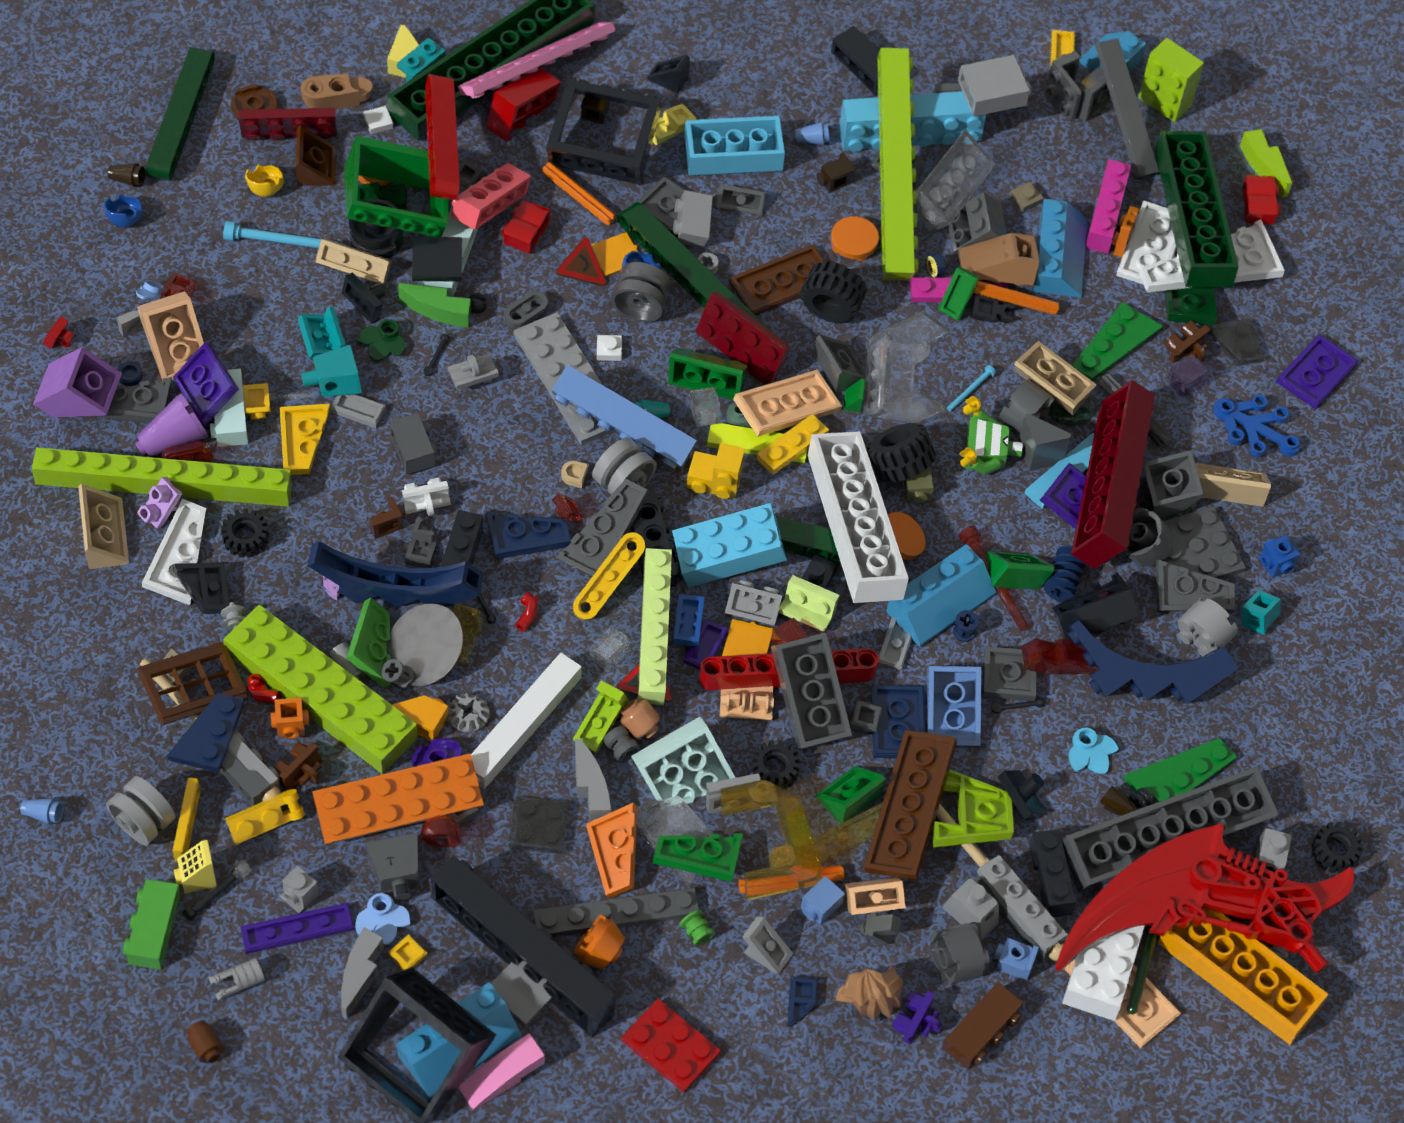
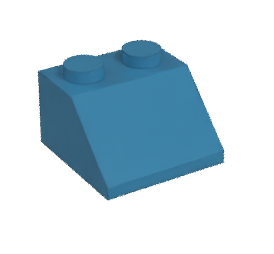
(1131, 46)

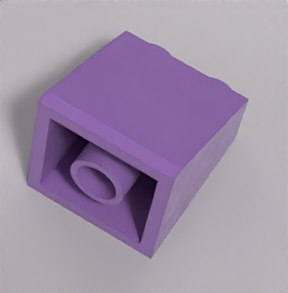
(77, 386)

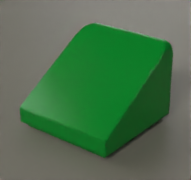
(854, 396)

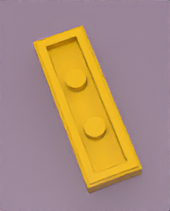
(187, 818)

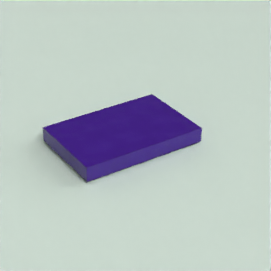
(1317, 371)
(205, 383)

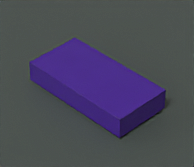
(710, 641)

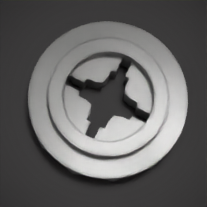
(471, 722)

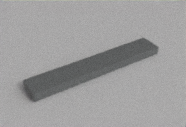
(1127, 108)

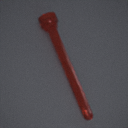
(972, 538)

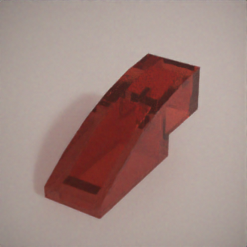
(1055, 657)

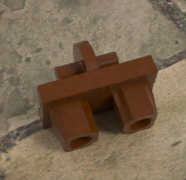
(1194, 336)
(302, 769)

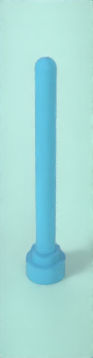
(234, 231)

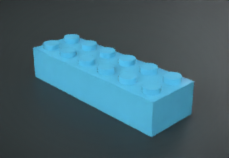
(937, 120)

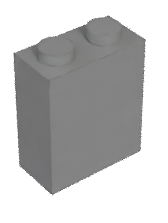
(994, 85)

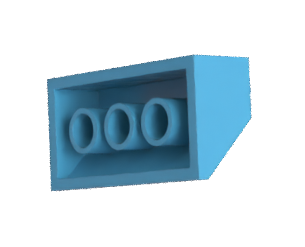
(1060, 249)
(941, 593)
(432, 1056)

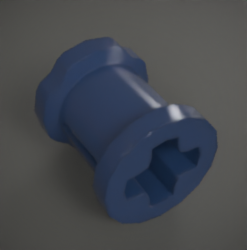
(961, 623)

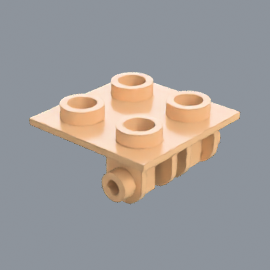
(747, 703)

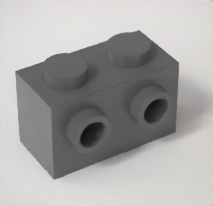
(412, 443)

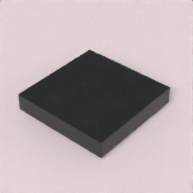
(437, 259)

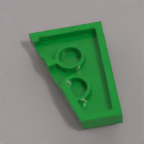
(704, 856)

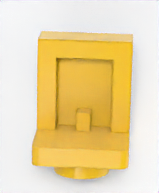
(256, 401)

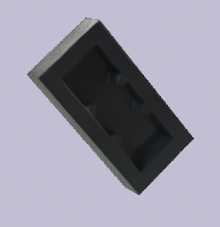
(363, 297)
(820, 571)
(1023, 793)

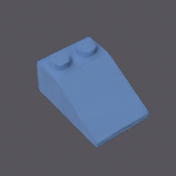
(954, 703)

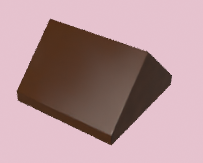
(314, 159)

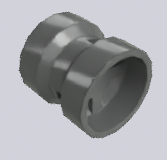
(621, 744)

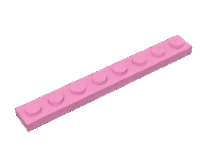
(530, 62)

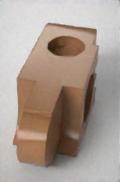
(335, 91)

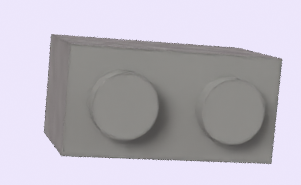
(693, 219)

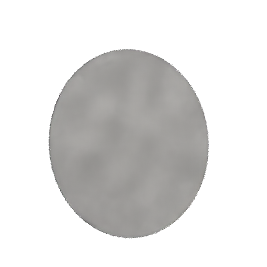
(427, 641)

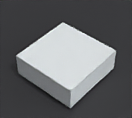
(378, 120)

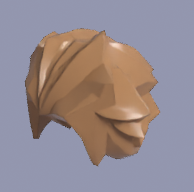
(872, 992)

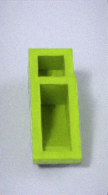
(1265, 159)

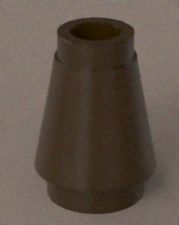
(128, 174)
(1117, 802)

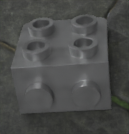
(1062, 86)

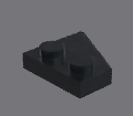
(205, 585)

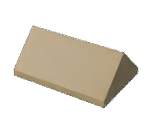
(1055, 376)
(1233, 484)
(103, 528)

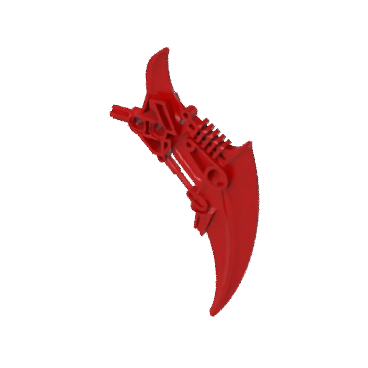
(1201, 872)

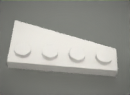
(179, 545)

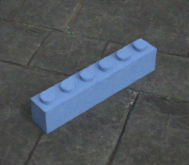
(623, 417)

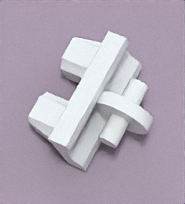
(426, 497)

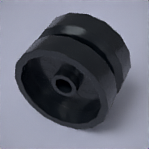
(375, 238)

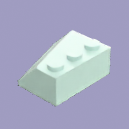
(683, 763)

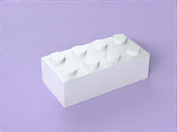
(1103, 973)

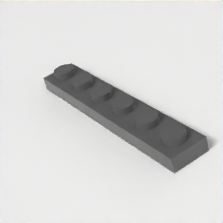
(623, 911)

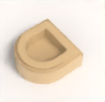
(574, 473)

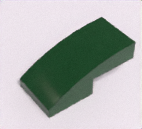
(394, 194)

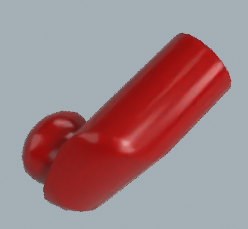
(531, 603)
(260, 691)

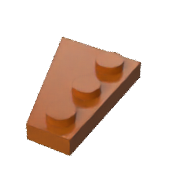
(614, 848)

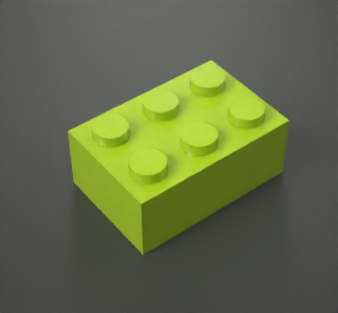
(1170, 79)

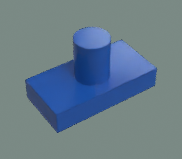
(688, 620)

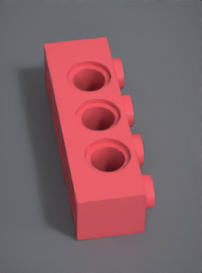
(490, 196)

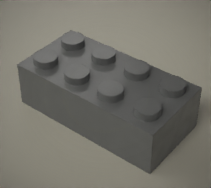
(811, 690)

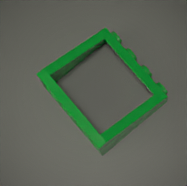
(396, 165)

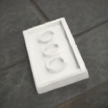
(1149, 242)

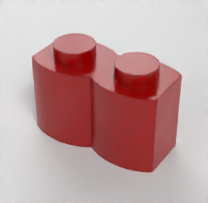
(1260, 199)
(526, 226)

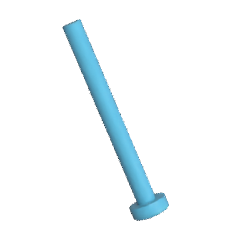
(989, 371)

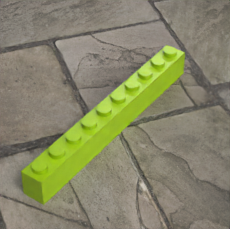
(896, 164)
(139, 474)

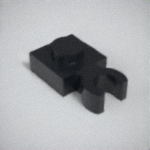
(988, 309)

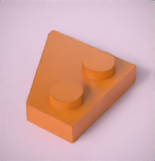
(1126, 224)

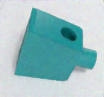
(334, 373)

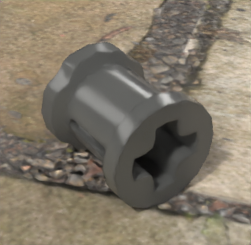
(397, 669)

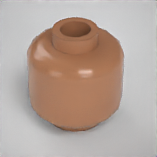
(640, 718)

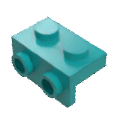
(420, 58)
(321, 332)

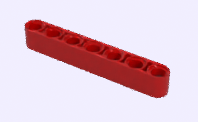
(442, 137)
(751, 676)

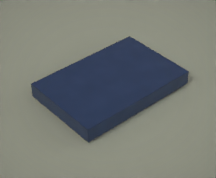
(900, 712)

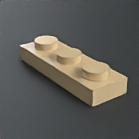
(353, 260)

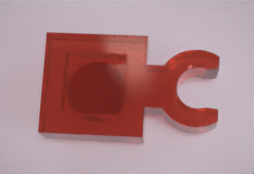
(176, 284)

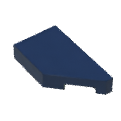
(801, 998)

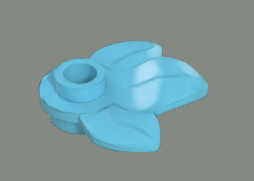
(1093, 754)

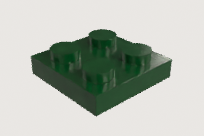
(1191, 304)

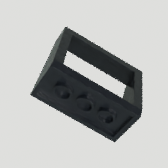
(596, 161)
(439, 1013)

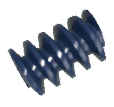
(1066, 576)

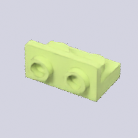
(809, 603)

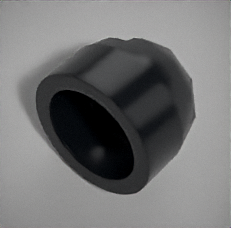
(478, 303)

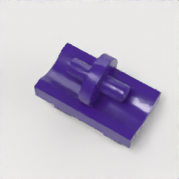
(909, 1026)

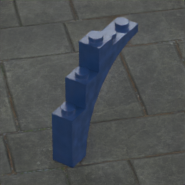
(397, 585)
(1114, 670)

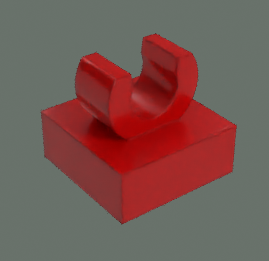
(59, 334)

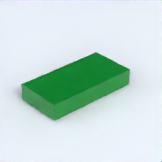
(959, 293)

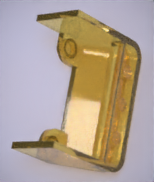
(793, 864)

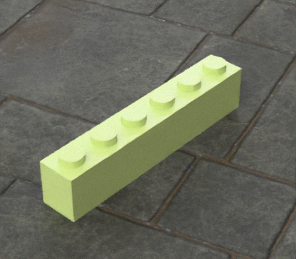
(654, 626)

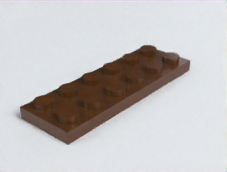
(910, 805)

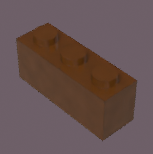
(983, 1026)

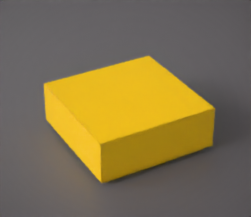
(407, 953)

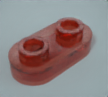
(189, 452)

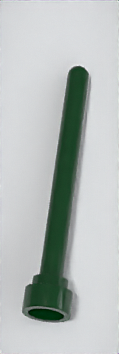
(1142, 972)

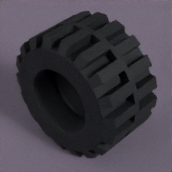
(833, 292)
(901, 452)

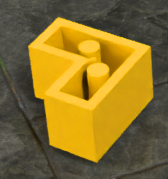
(718, 473)

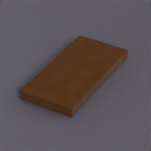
(775, 281)

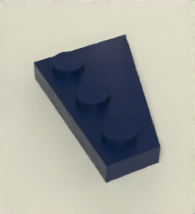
(210, 735)

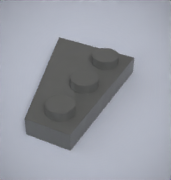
(1181, 588)

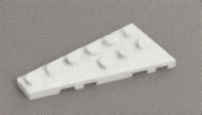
(1253, 253)

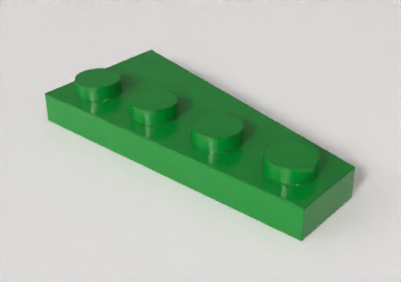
(1115, 340)
(1182, 771)

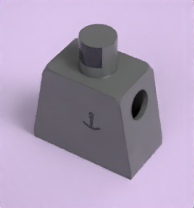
(395, 863)

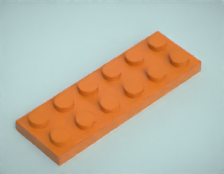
(397, 799)

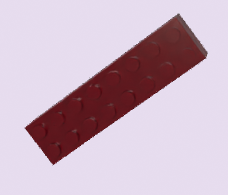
(1113, 475)

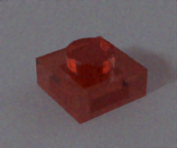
(567, 508)

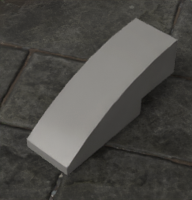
(591, 782)
(360, 970)

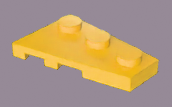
(301, 435)

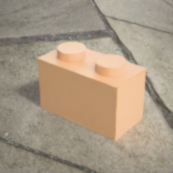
(875, 895)

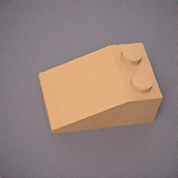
(171, 331)

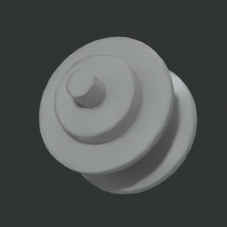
(233, 615)

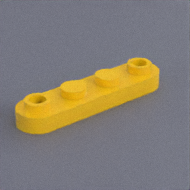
(609, 576)

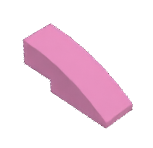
(502, 1072)

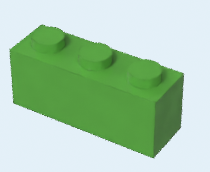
(152, 924)

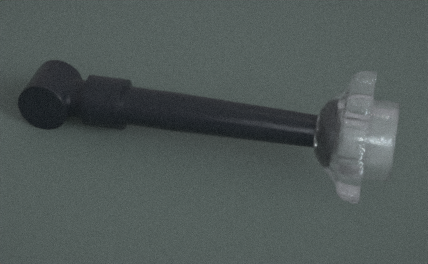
(239, 871)

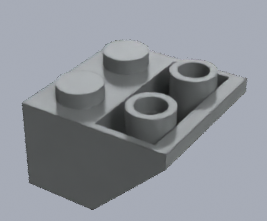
(977, 222)

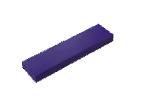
(297, 928)

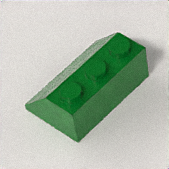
(702, 371)

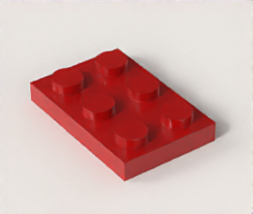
(670, 1045)

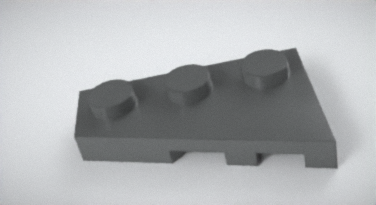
(140, 401)

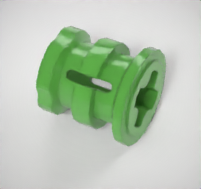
(697, 927)

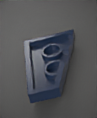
(520, 535)

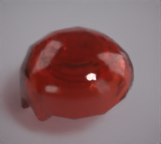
(441, 828)

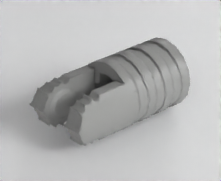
(244, 976)

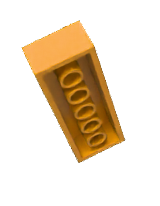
(1247, 975)

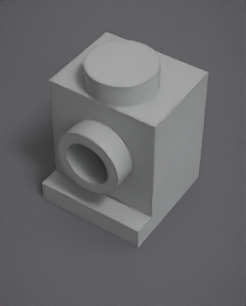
(299, 889)

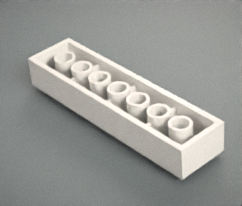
(857, 517)

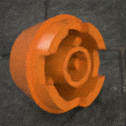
(600, 944)

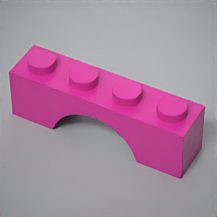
(1108, 206)

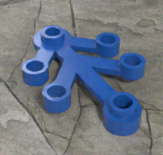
(1255, 424)

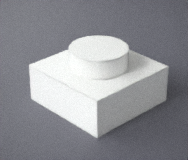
(609, 347)

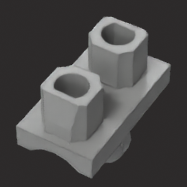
(473, 371)

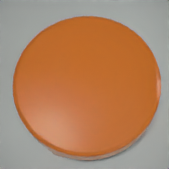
(854, 238)
(908, 535)

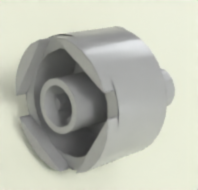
(1206, 626)

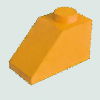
(427, 713)

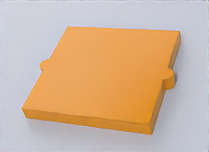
(612, 251)
(747, 639)

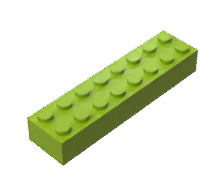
(327, 690)

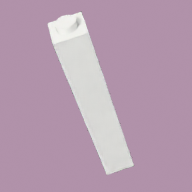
(524, 718)

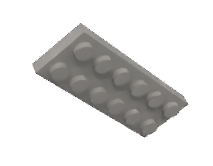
(549, 350)

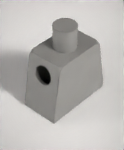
(1273, 848)
(974, 905)

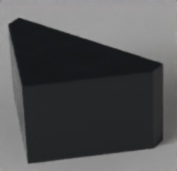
(671, 73)

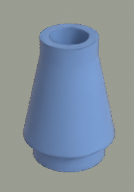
(813, 134)
(44, 810)

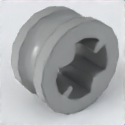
(709, 257)

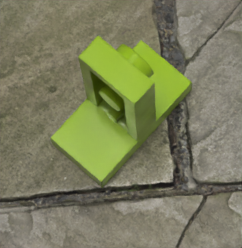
(601, 716)

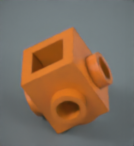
(289, 718)

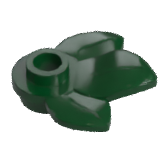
(382, 343)

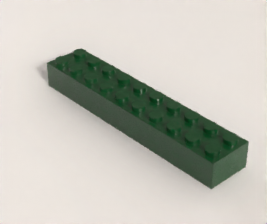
(512, 37)

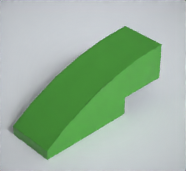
(436, 304)

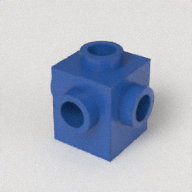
(1279, 556)

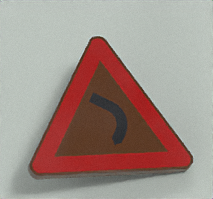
(582, 265)

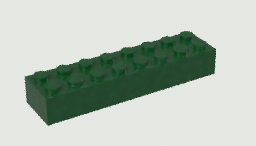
(1196, 209)

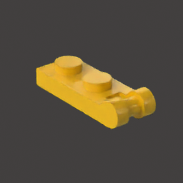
(264, 816)

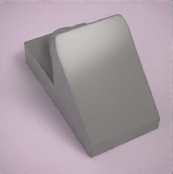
(766, 945)

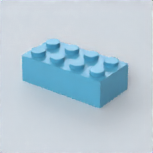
(734, 145)
(729, 545)

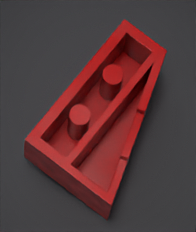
(519, 101)

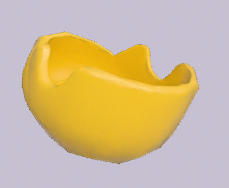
(265, 180)

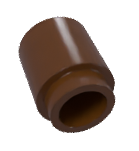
(205, 1042)

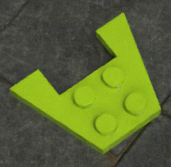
(983, 813)

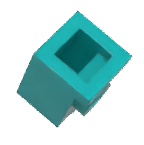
(1260, 611)

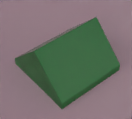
(1017, 570)
(852, 793)

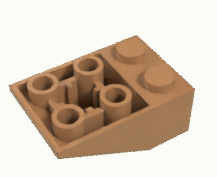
(1003, 259)

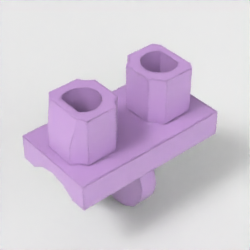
(162, 501)

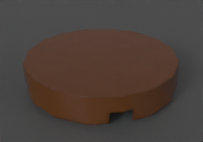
(253, 93)

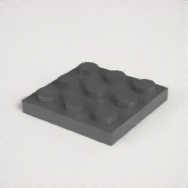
(1204, 545)

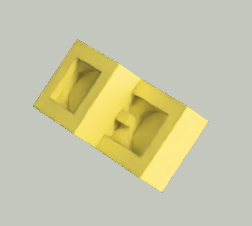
(672, 123)

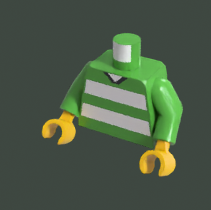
(986, 441)

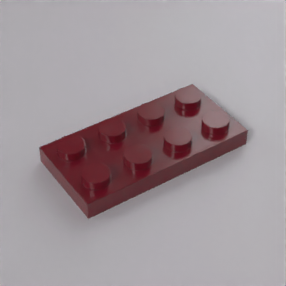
(284, 122)
(742, 338)

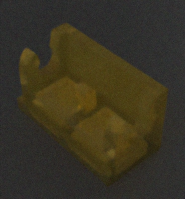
(470, 627)

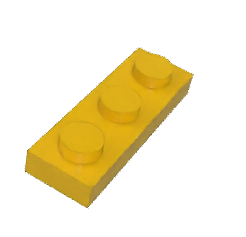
(790, 444)

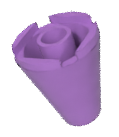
(170, 428)

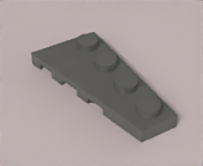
(605, 528)

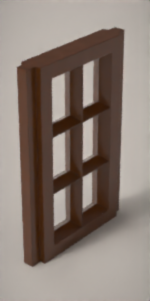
(182, 661)

